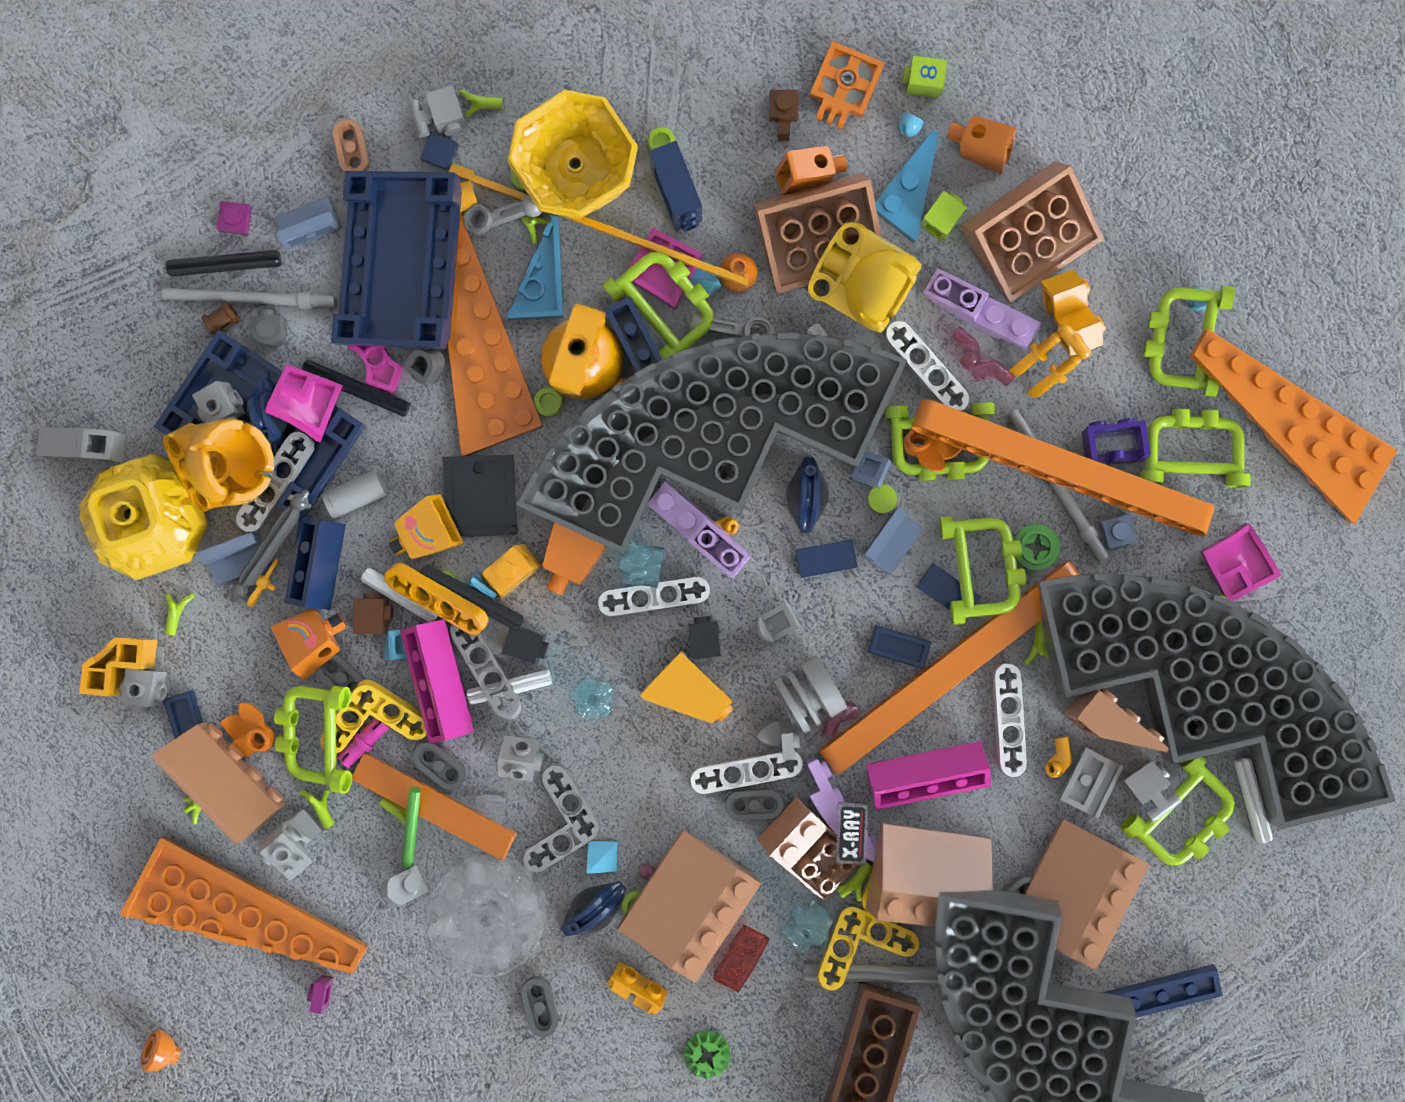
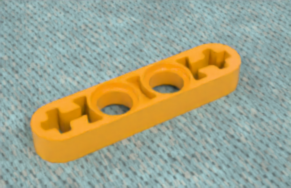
(407, 583)

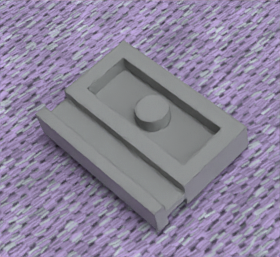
(1090, 782)

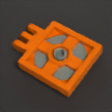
(845, 83)

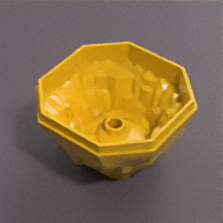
(567, 132)
(162, 521)

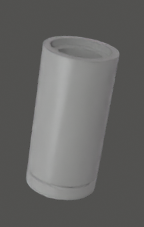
(354, 493)

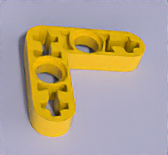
(374, 707)
(862, 932)

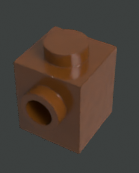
(372, 614)

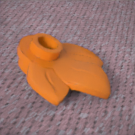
(931, 452)
(245, 729)

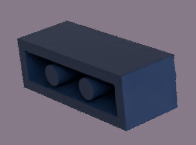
(632, 334)
(315, 563)

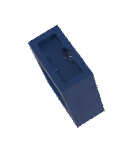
(676, 186)

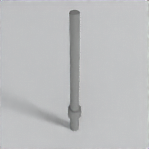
(304, 300)
(1087, 532)

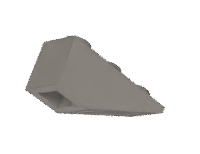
(81, 444)

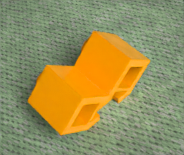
(1067, 300)
(106, 670)

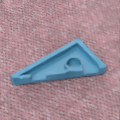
(905, 197)
(542, 289)

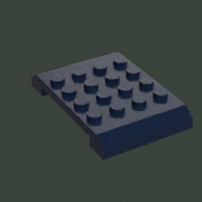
(398, 259)
(233, 363)

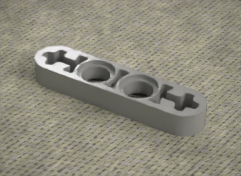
(277, 483)
(482, 670)

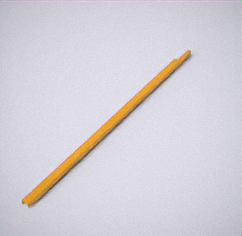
(468, 174)

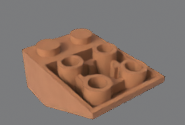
(1102, 717)
(806, 849)

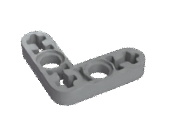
(570, 830)

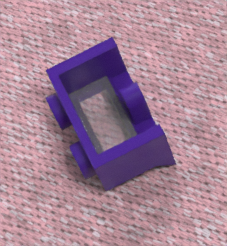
(1116, 442)

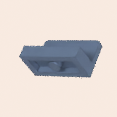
(306, 223)
(892, 541)
(230, 557)

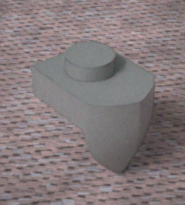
(777, 623)
(781, 735)
(403, 887)

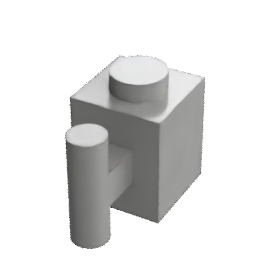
(443, 111)
(1146, 785)

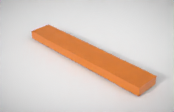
(435, 806)

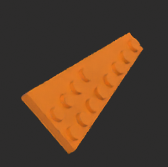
(486, 375)
(1321, 442)
(207, 899)

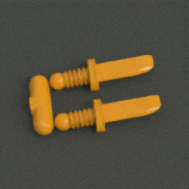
(1058, 373)

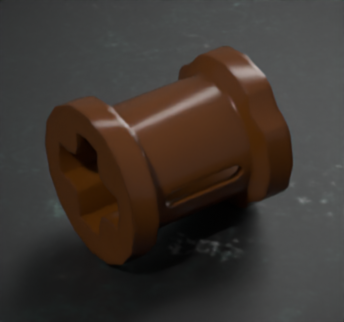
(221, 318)

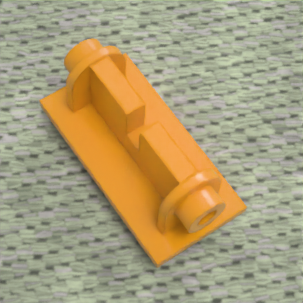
(649, 994)

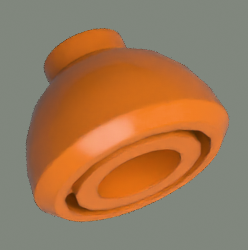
(741, 265)
(159, 1051)

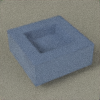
(871, 470)
(1118, 531)

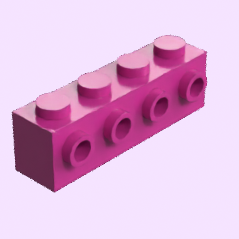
(437, 681)
(928, 775)

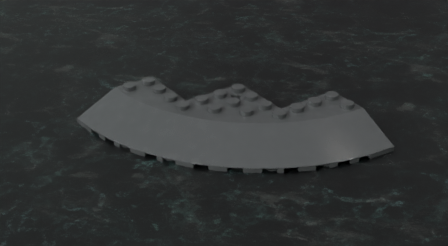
(707, 412)
(1227, 676)
(1016, 1028)

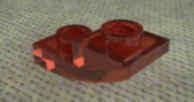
(741, 958)

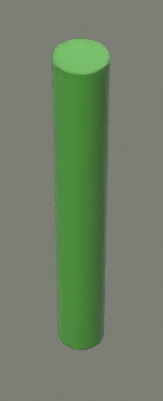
(411, 826)

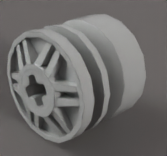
(810, 694)

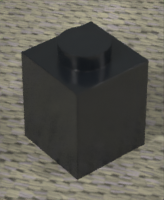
(704, 638)
(525, 645)

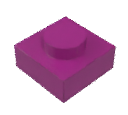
(234, 218)
(319, 994)

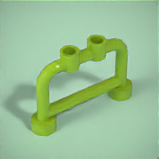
(678, 271)
(1159, 322)
(1208, 421)
(954, 470)
(1010, 551)
(335, 699)
(1213, 825)

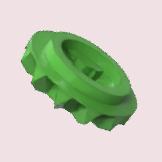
(1047, 539)
(711, 1042)

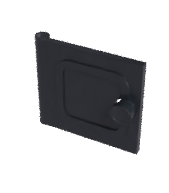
(483, 501)

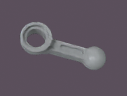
(499, 216)
(731, 328)

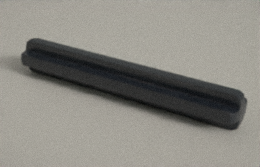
(223, 263)
(359, 389)
(491, 607)

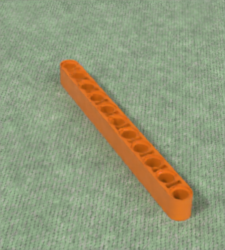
(1062, 467)
(937, 678)

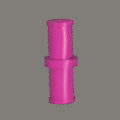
(362, 742)

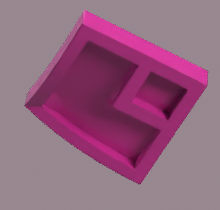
(655, 278)
(304, 400)
(1240, 563)

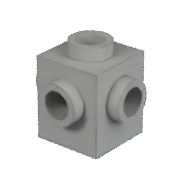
(218, 402)
(143, 688)
(519, 758)

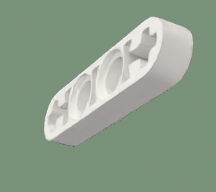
(930, 364)
(654, 599)
(1014, 719)
(747, 777)

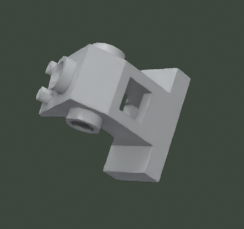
(283, 846)

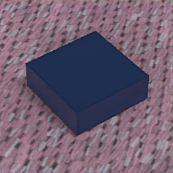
(439, 151)

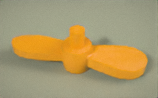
(263, 583)

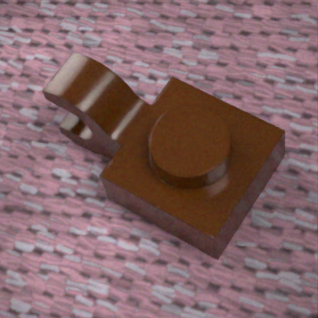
(783, 109)

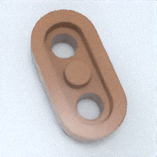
(351, 149)

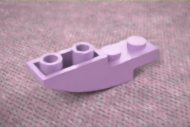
(980, 310)
(699, 529)
(827, 800)

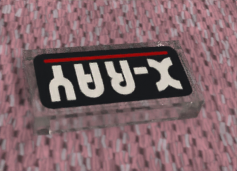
(851, 833)

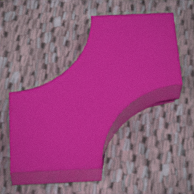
(381, 369)

